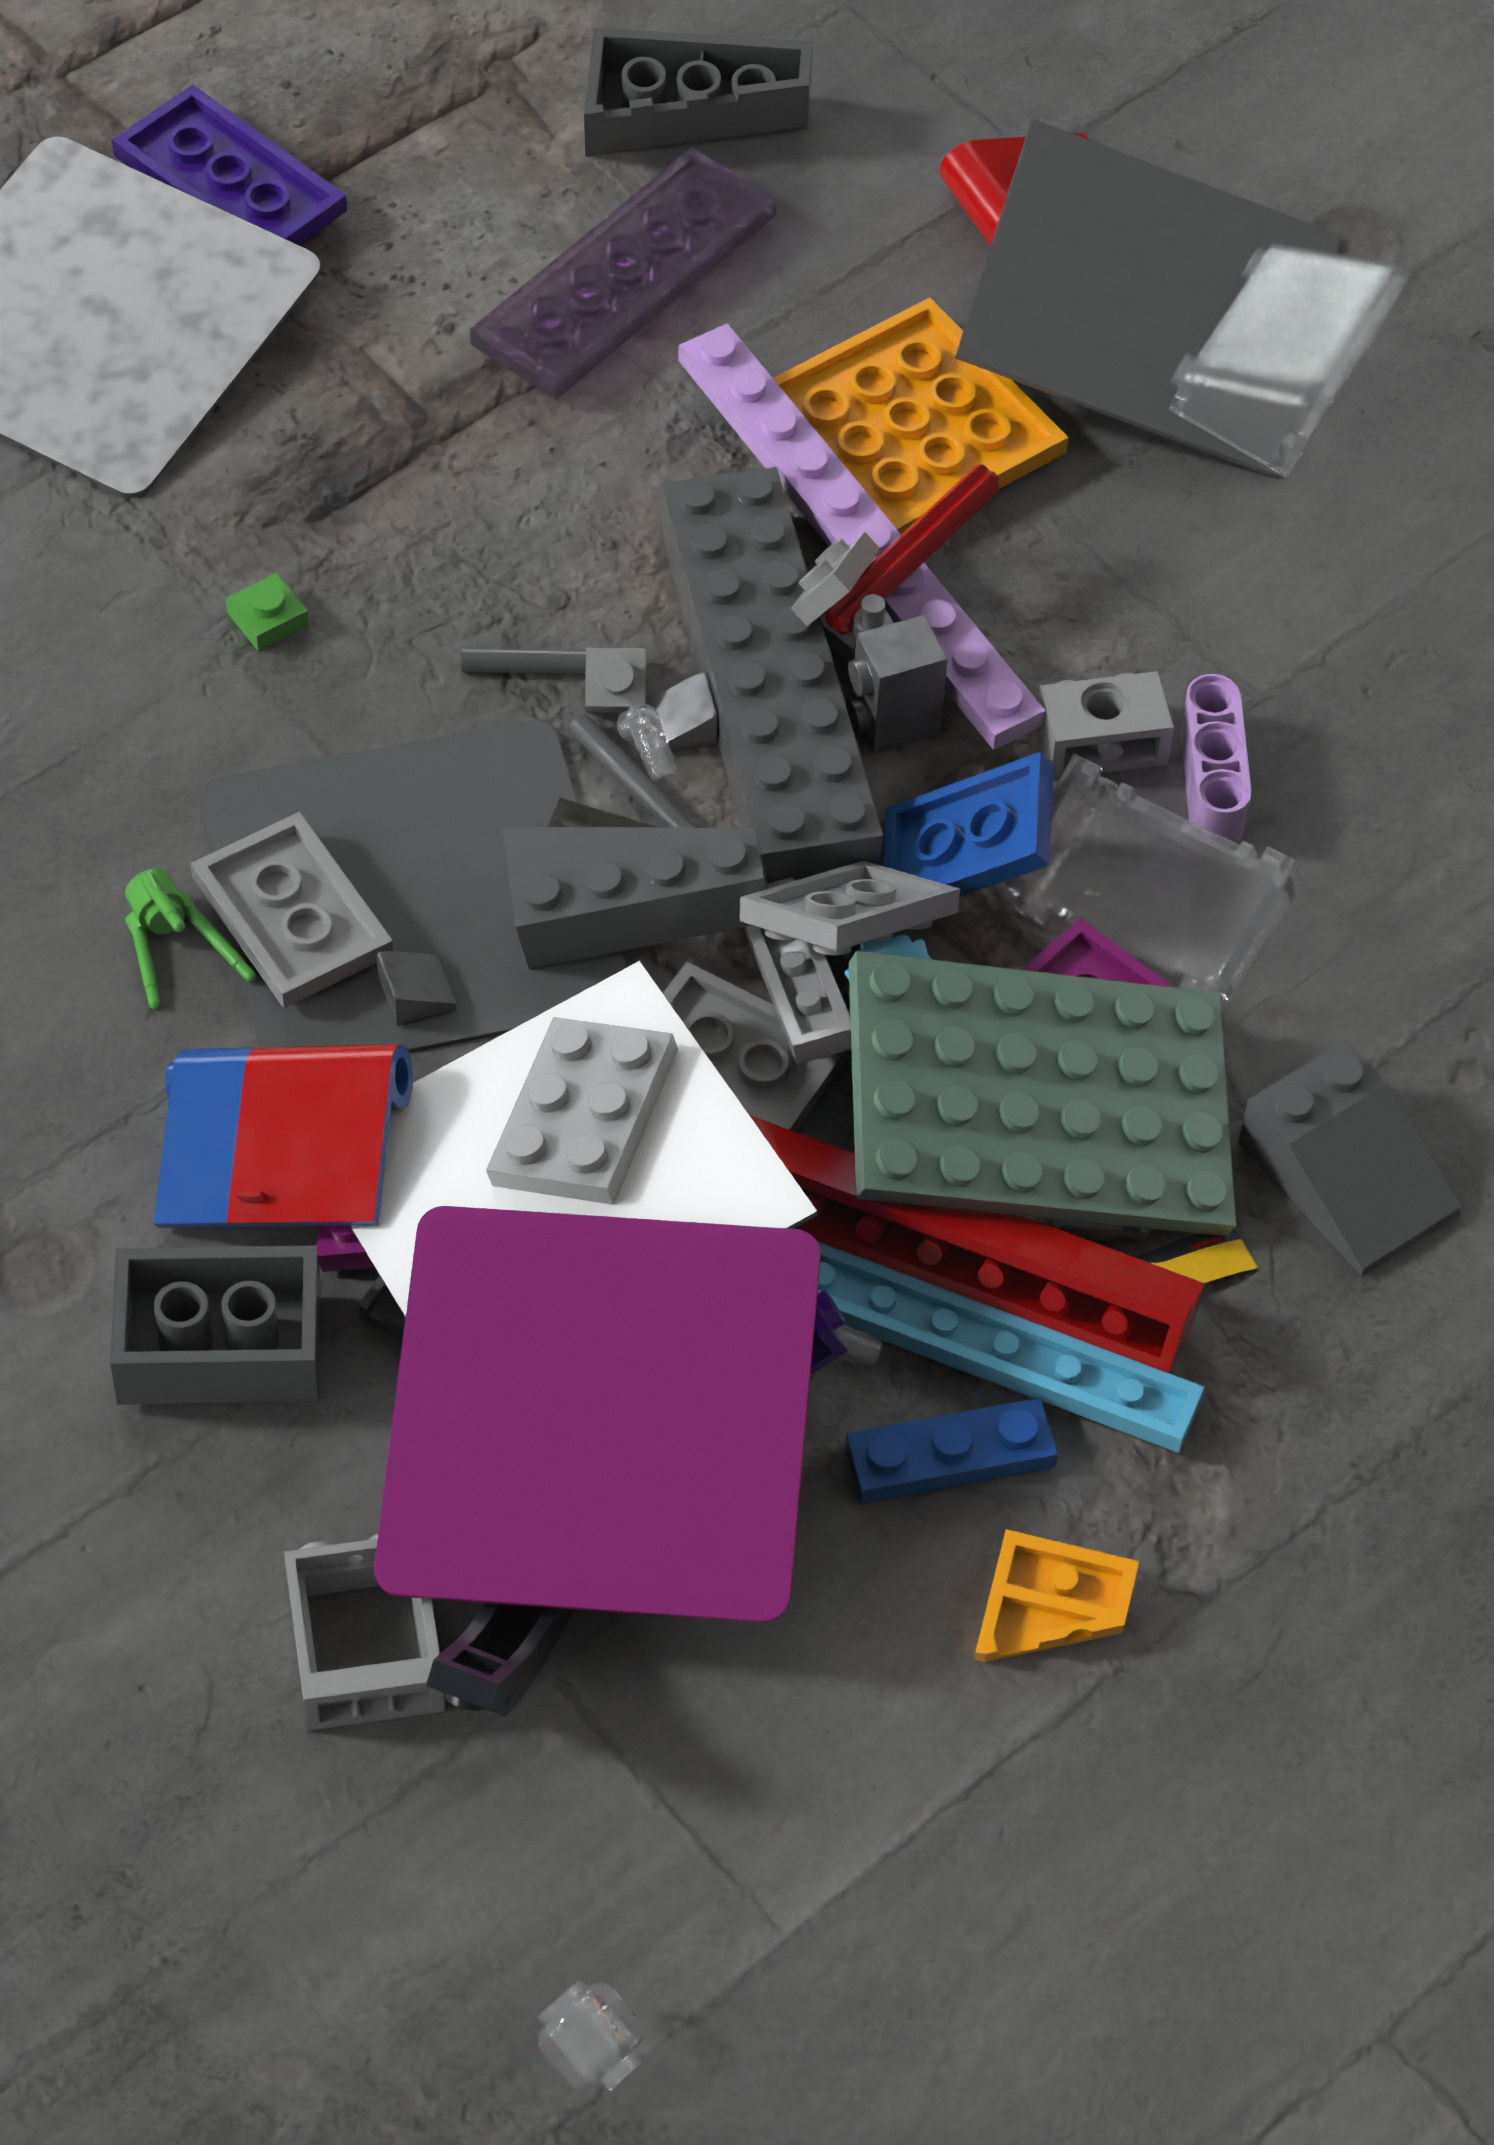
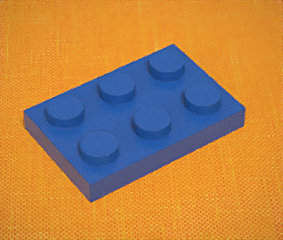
(976, 828)

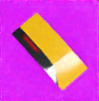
(1204, 1256)

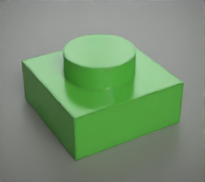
(267, 611)

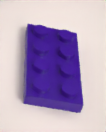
(229, 165)

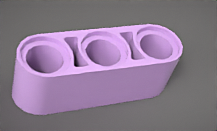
(1216, 756)

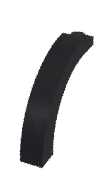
(497, 1656)

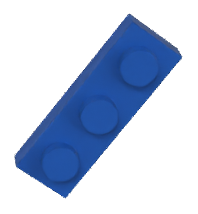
(950, 1450)

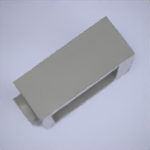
(359, 1692)

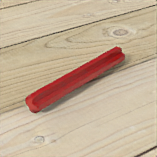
(916, 544)

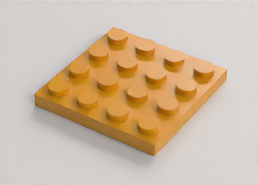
(915, 416)

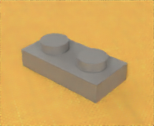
(833, 576)

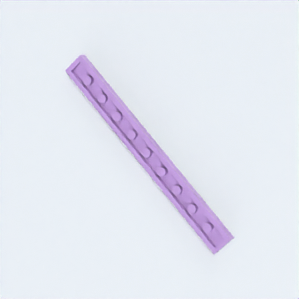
(840, 508)

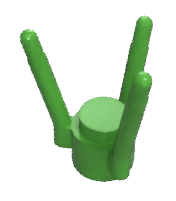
(162, 908)

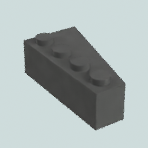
(691, 88)
(626, 886)

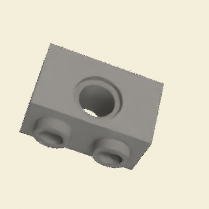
(1108, 721)

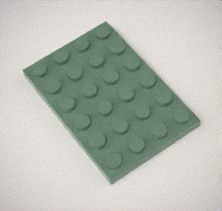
(1039, 1095)

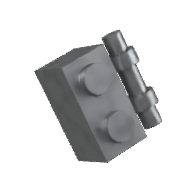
(895, 678)

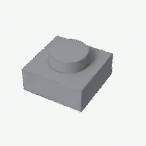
(614, 679)

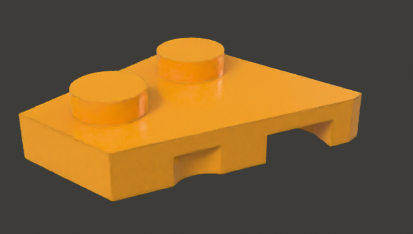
(1053, 1597)

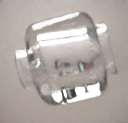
(591, 2036)

